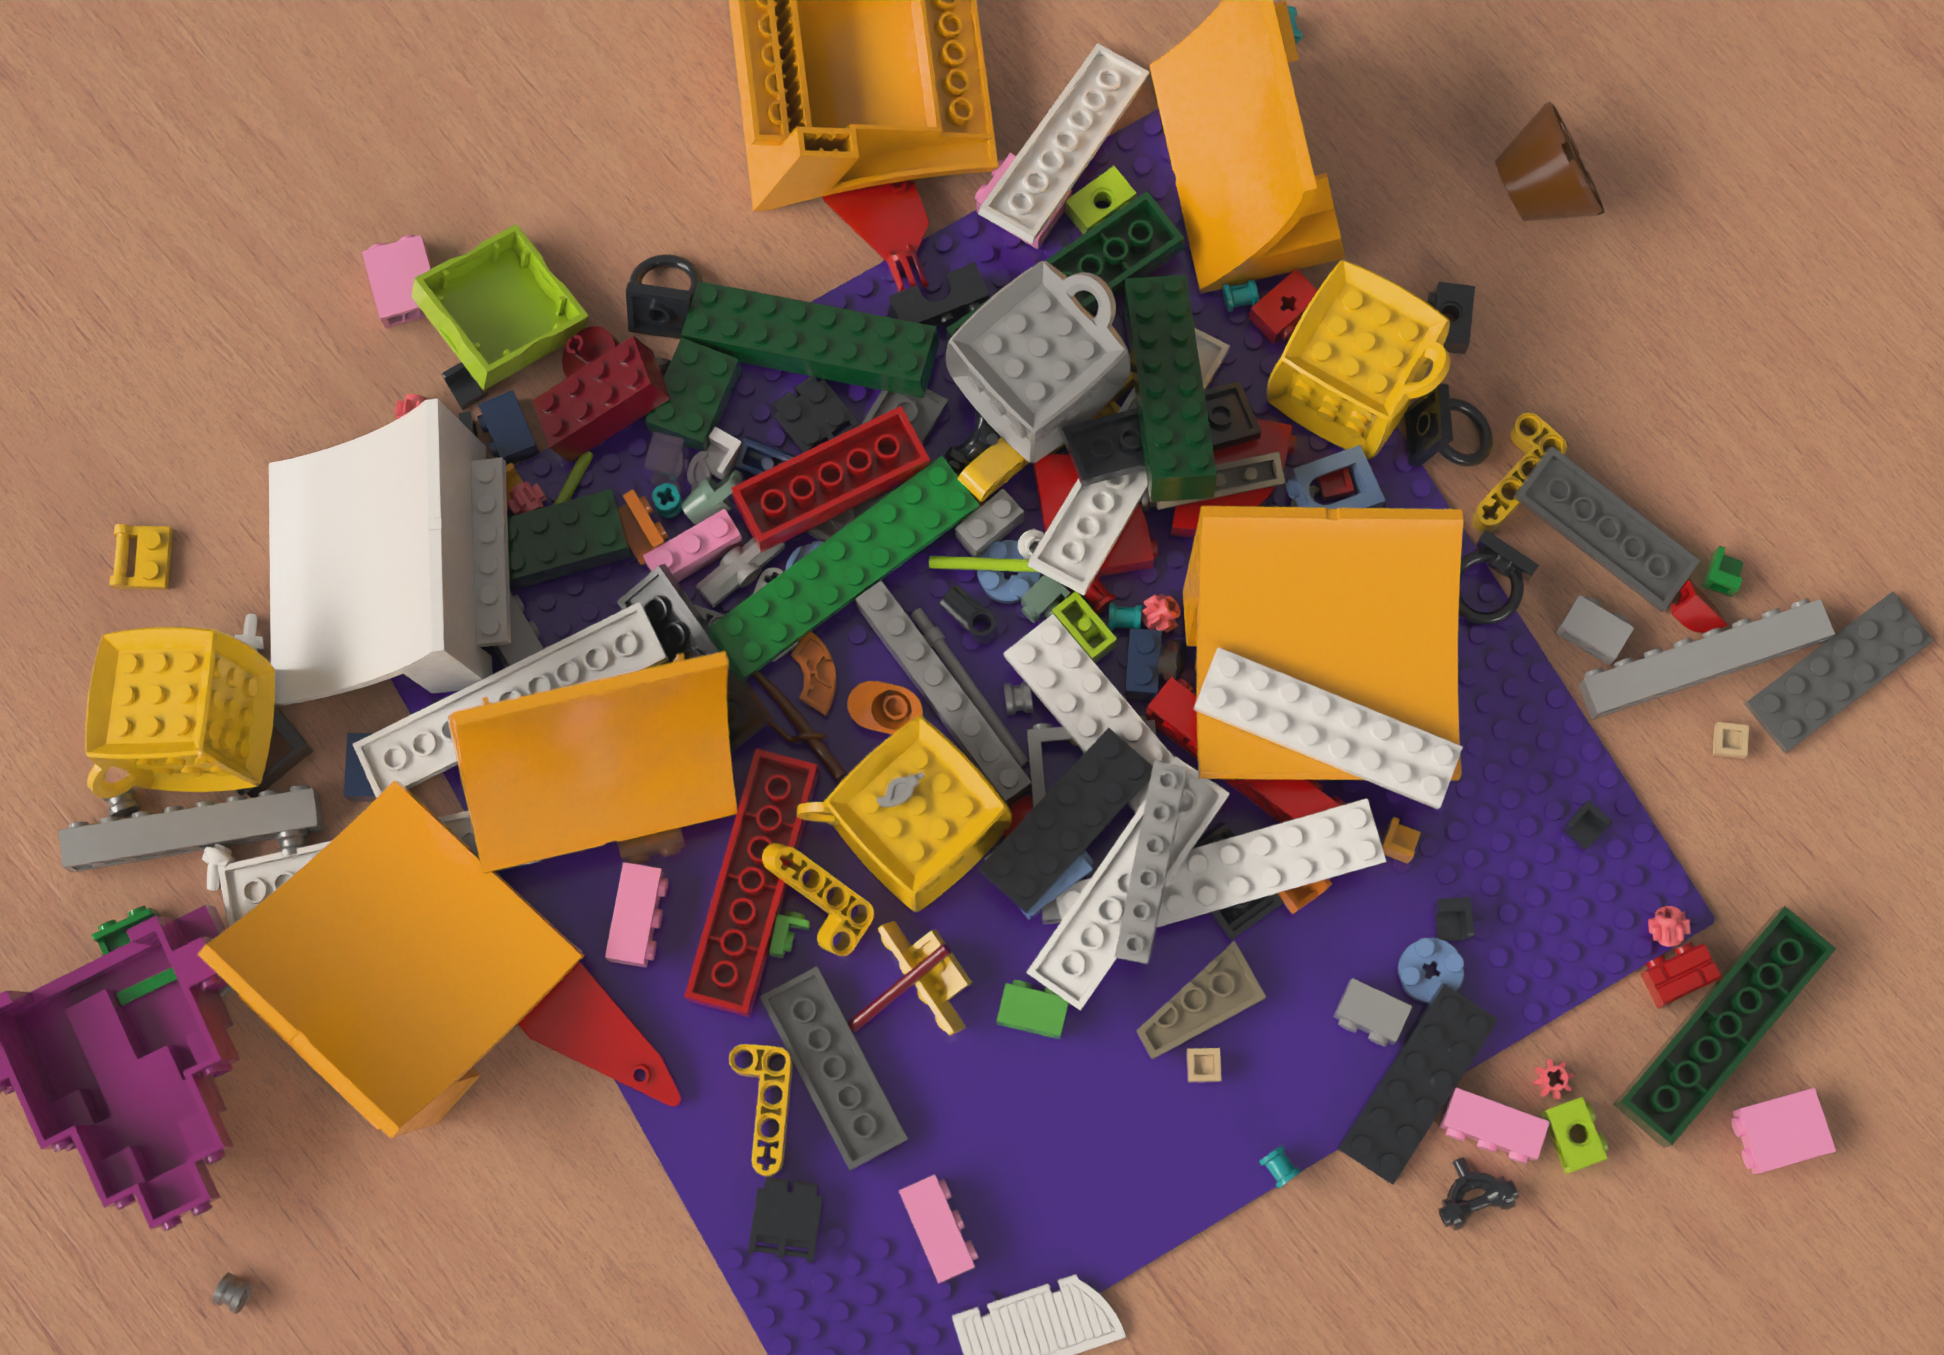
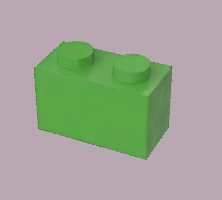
(1032, 1010)

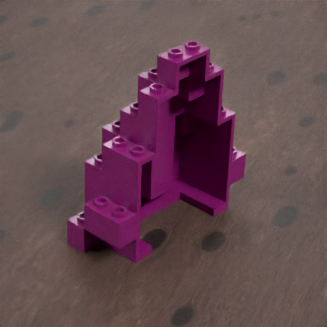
(131, 1078)

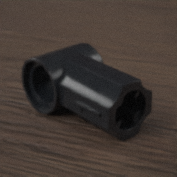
(968, 613)

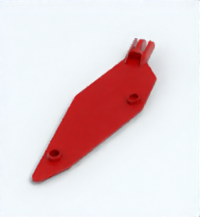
(890, 222)
(593, 1030)

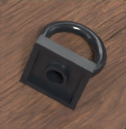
(657, 308)
(1430, 429)
(1506, 562)

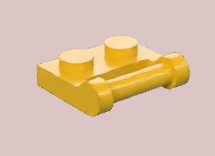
(152, 557)

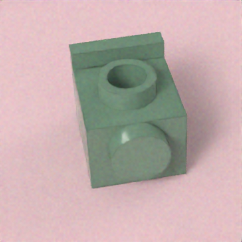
(1043, 598)

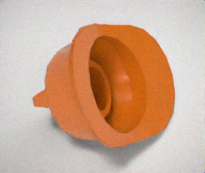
(883, 706)

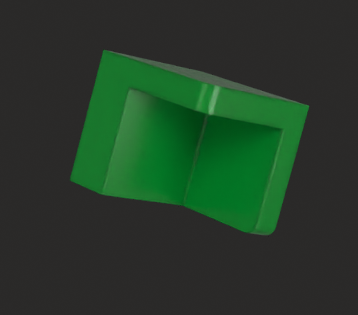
(1723, 573)

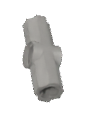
(736, 570)

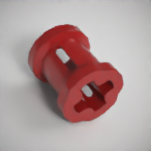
(1098, 596)

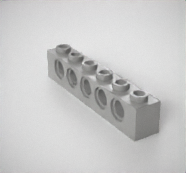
(1151, 862)

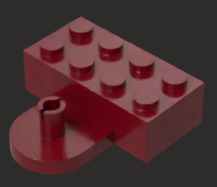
(602, 391)

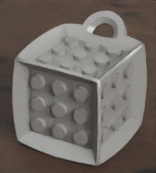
(1039, 358)

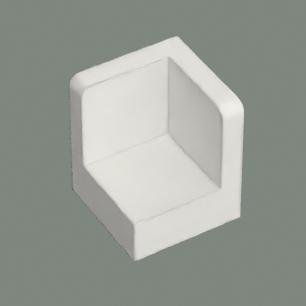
(722, 453)

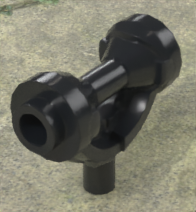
(979, 441)
(1498, 1194)

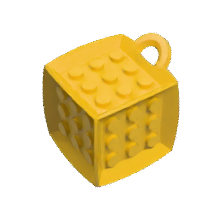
(1359, 359)
(178, 711)
(933, 835)

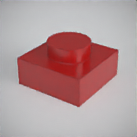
(1335, 484)

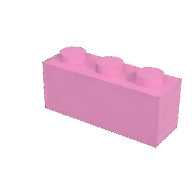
(696, 546)
(636, 915)
(1494, 1126)
(938, 1228)

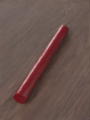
(899, 987)

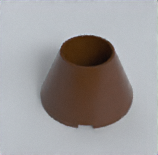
(1546, 171)

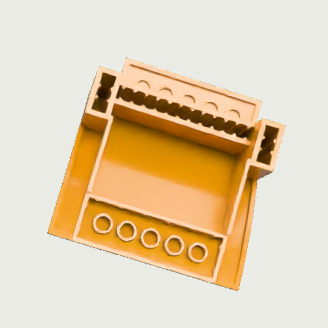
(859, 94)
(1243, 148)
(1335, 601)
(596, 761)
(393, 963)

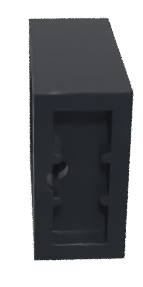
(300, 751)

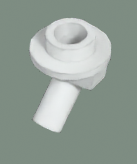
(1028, 542)
(249, 633)
(216, 857)

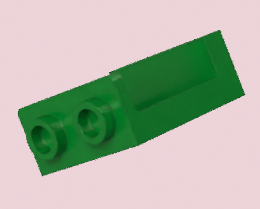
(114, 935)

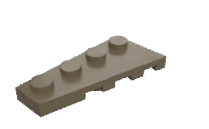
(1207, 1000)

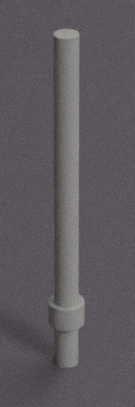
(935, 639)

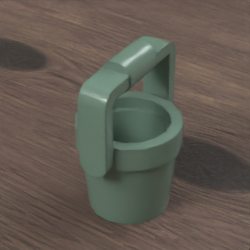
(710, 497)

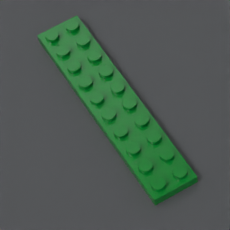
(844, 567)

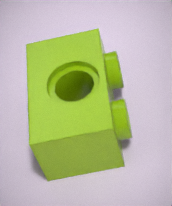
(1107, 187)
(1085, 627)
(1572, 1154)

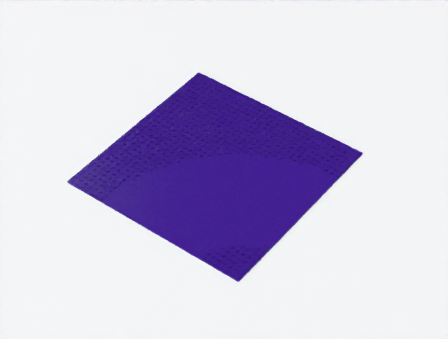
(1078, 1143)

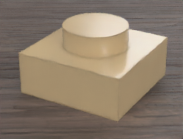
(1731, 740)
(1203, 1065)

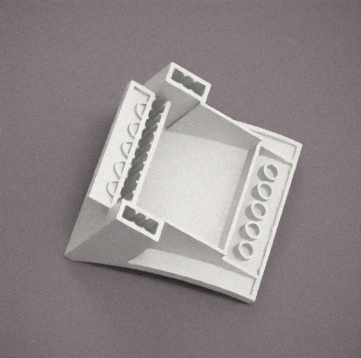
(388, 560)

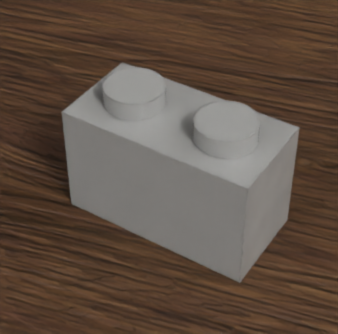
(989, 523)
(1595, 629)
(1371, 1012)

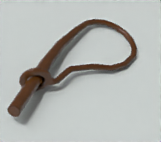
(807, 734)

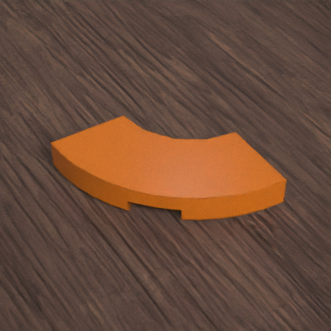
(818, 672)

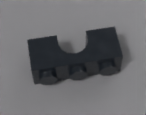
(965, 295)

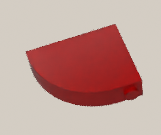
(1274, 438)
(1133, 549)

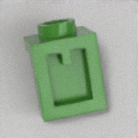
(782, 938)

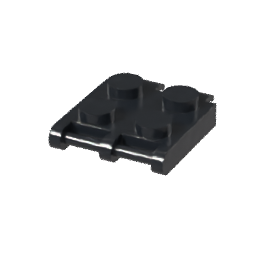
(813, 414)
(786, 1219)

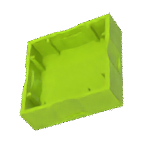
(499, 306)

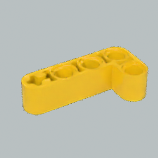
(1533, 448)
(992, 469)
(816, 890)
(766, 1111)

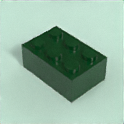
(699, 392)

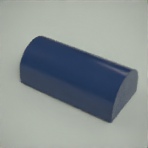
(759, 456)

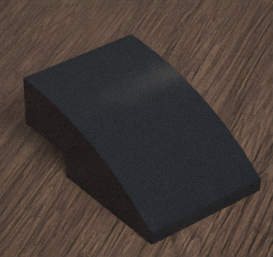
(1240, 917)

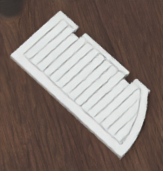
(1041, 1322)

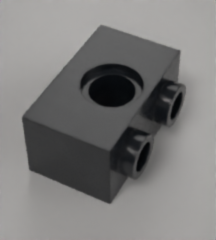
(1459, 302)

